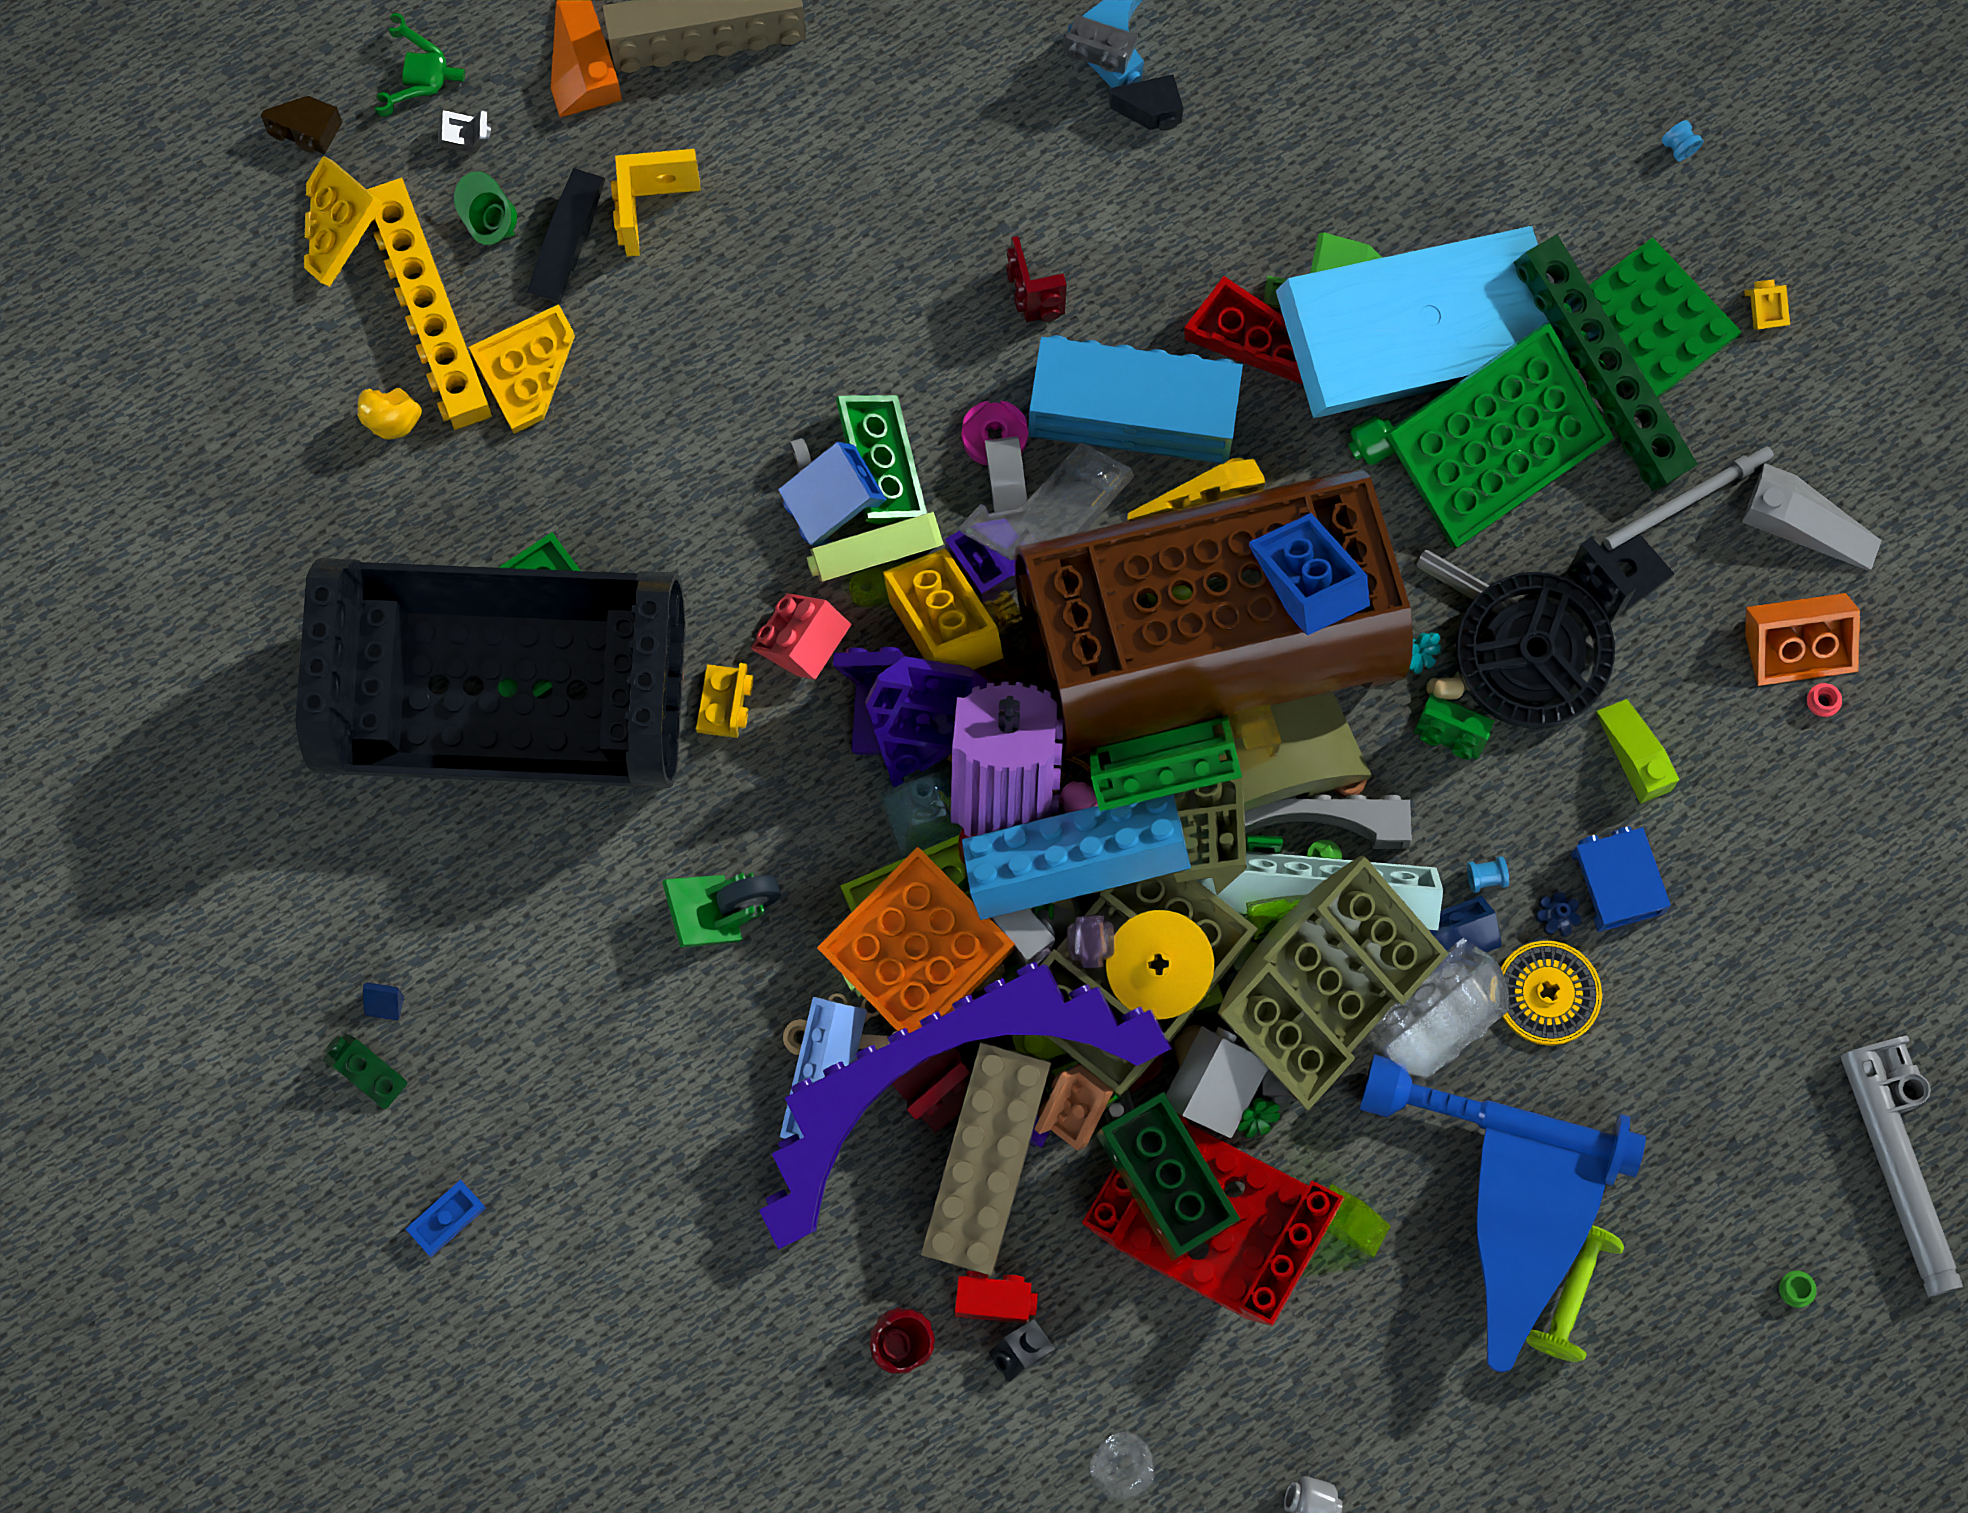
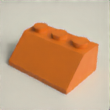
(1803, 638)

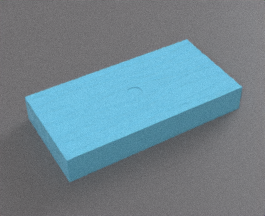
(1407, 320)

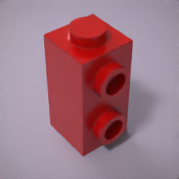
(995, 1299)

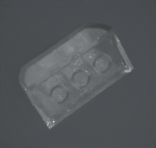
(1444, 1013)

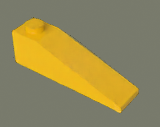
(1222, 482)

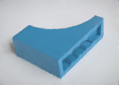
(1117, 14)

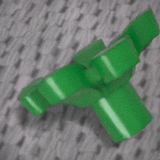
(1258, 1116)

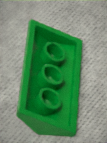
(881, 438)

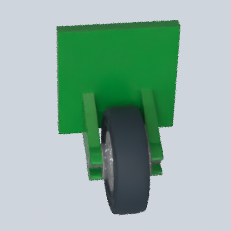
(712, 908)

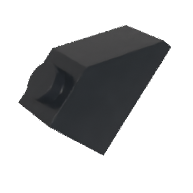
(1149, 102)

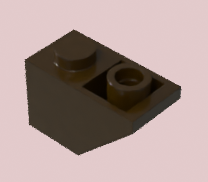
(303, 121)

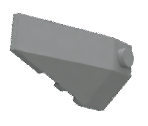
(1800, 514)

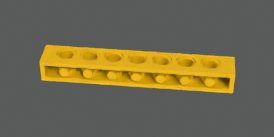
(470, 404)

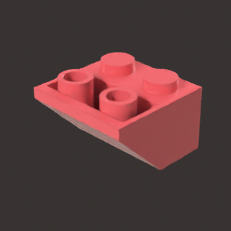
(801, 635)

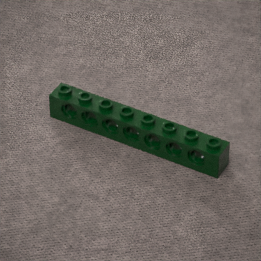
(1606, 345)

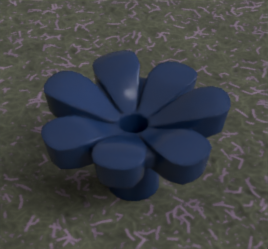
(1554, 917)

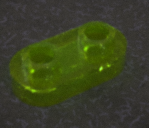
(874, 577)

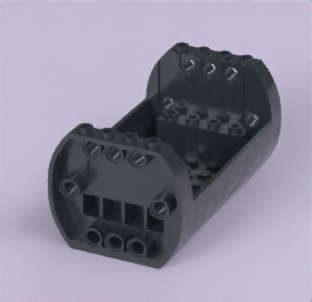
(392, 628)

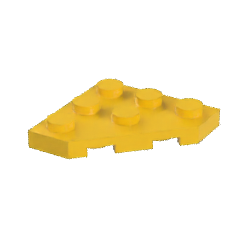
(336, 219)
(525, 365)

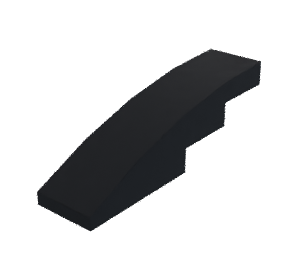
(566, 234)

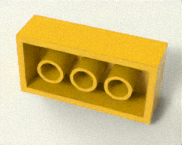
(943, 612)

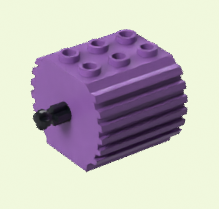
(1005, 758)

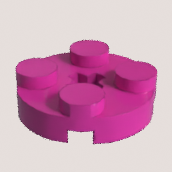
(993, 416)

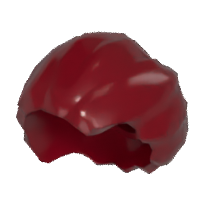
(901, 1340)

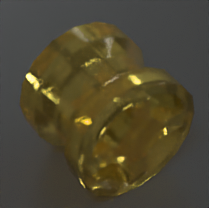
(1003, 610)

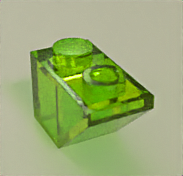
(1358, 1224)

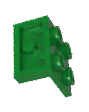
(1454, 728)

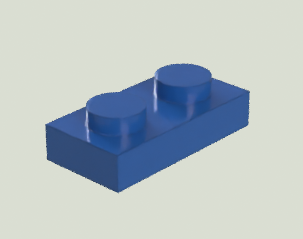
(445, 1218)

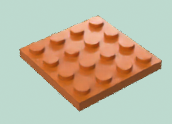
(916, 944)

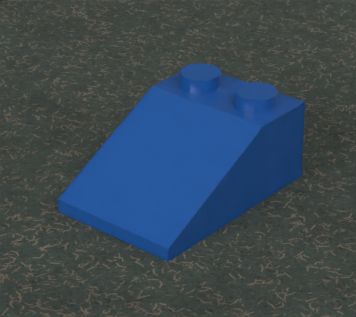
(1311, 573)

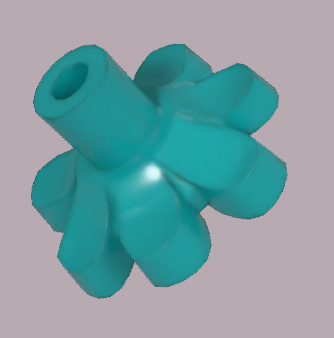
(1423, 649)

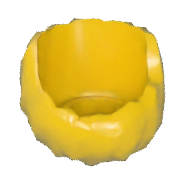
(388, 414)

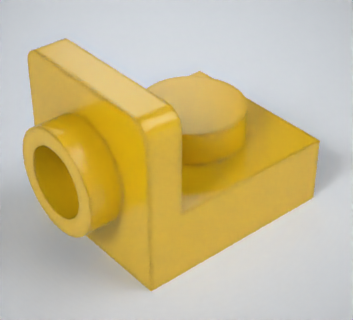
(1768, 304)

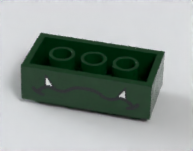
(1167, 1176)

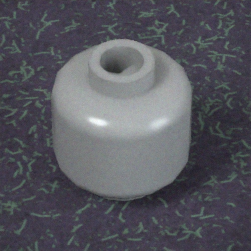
(1312, 1496)

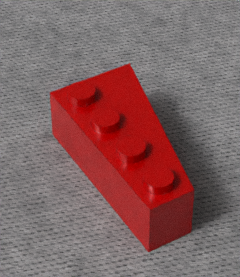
(1244, 330)

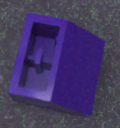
(982, 567)

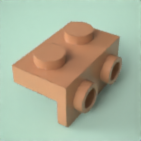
(1074, 1106)

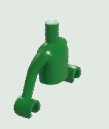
(420, 70)

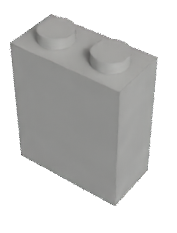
(1216, 1081)

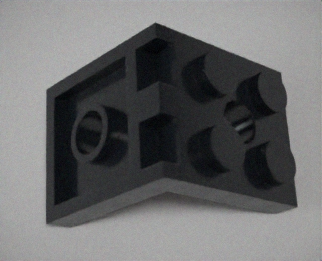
(1599, 575)

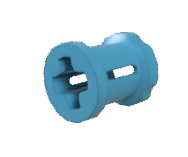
(1488, 874)

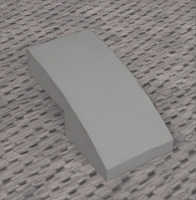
(1006, 473)

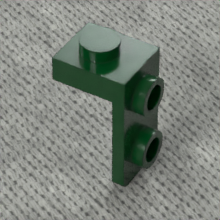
(364, 1069)

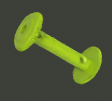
(1556, 1340)

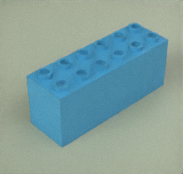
(1134, 399)

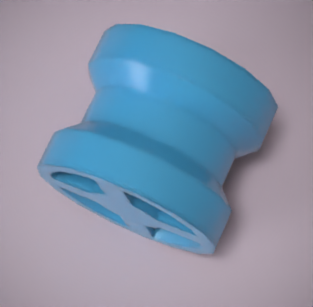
(1682, 140)

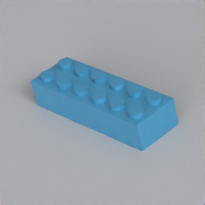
(1073, 855)

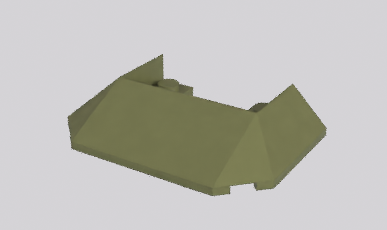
(1212, 832)

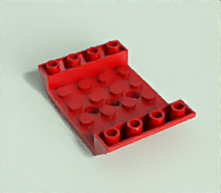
(1250, 1263)

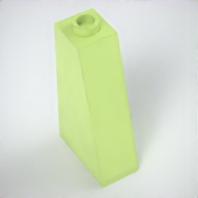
(875, 547)

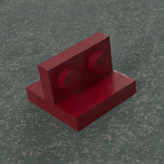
(936, 1087)

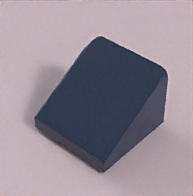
(382, 1001)

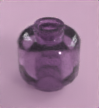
(1091, 940)

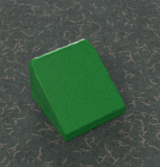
(1264, 843)

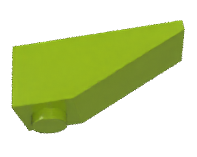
(1638, 751)

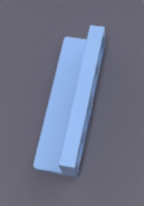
(829, 1037)

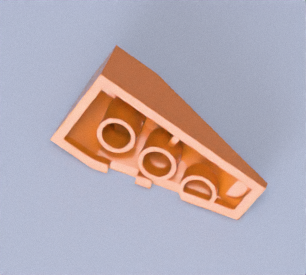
(581, 60)

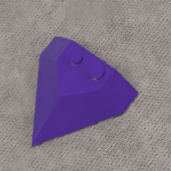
(916, 712)

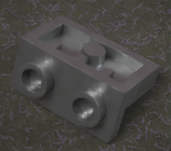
(1099, 44)

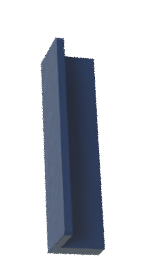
(1469, 920)

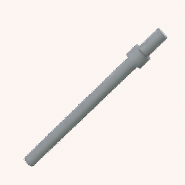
(1739, 469)

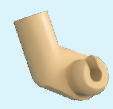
(1446, 687)

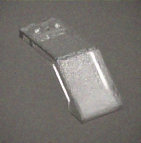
(1060, 507)

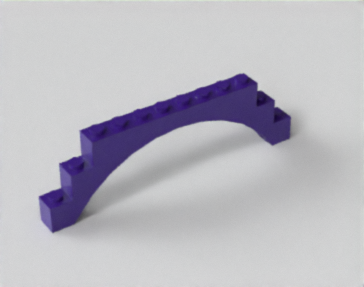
(835, 1103)

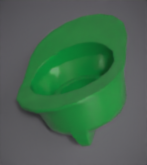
(484, 208)

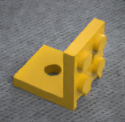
(648, 175)

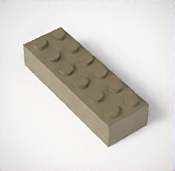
(677, 30)
(986, 1157)

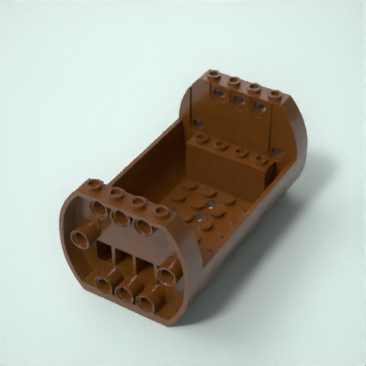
(1202, 658)

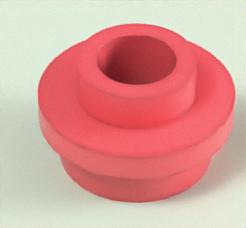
(1829, 692)

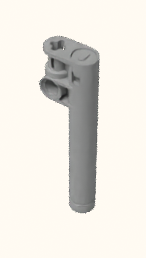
(1877, 1083)

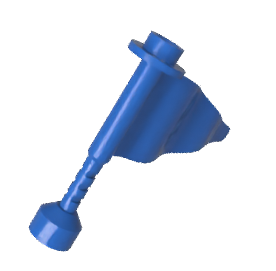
(1534, 1195)

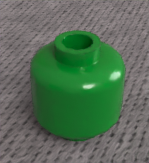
(1371, 441)

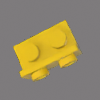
(723, 700)

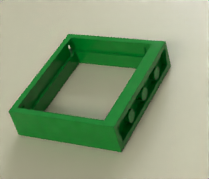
(1164, 764)

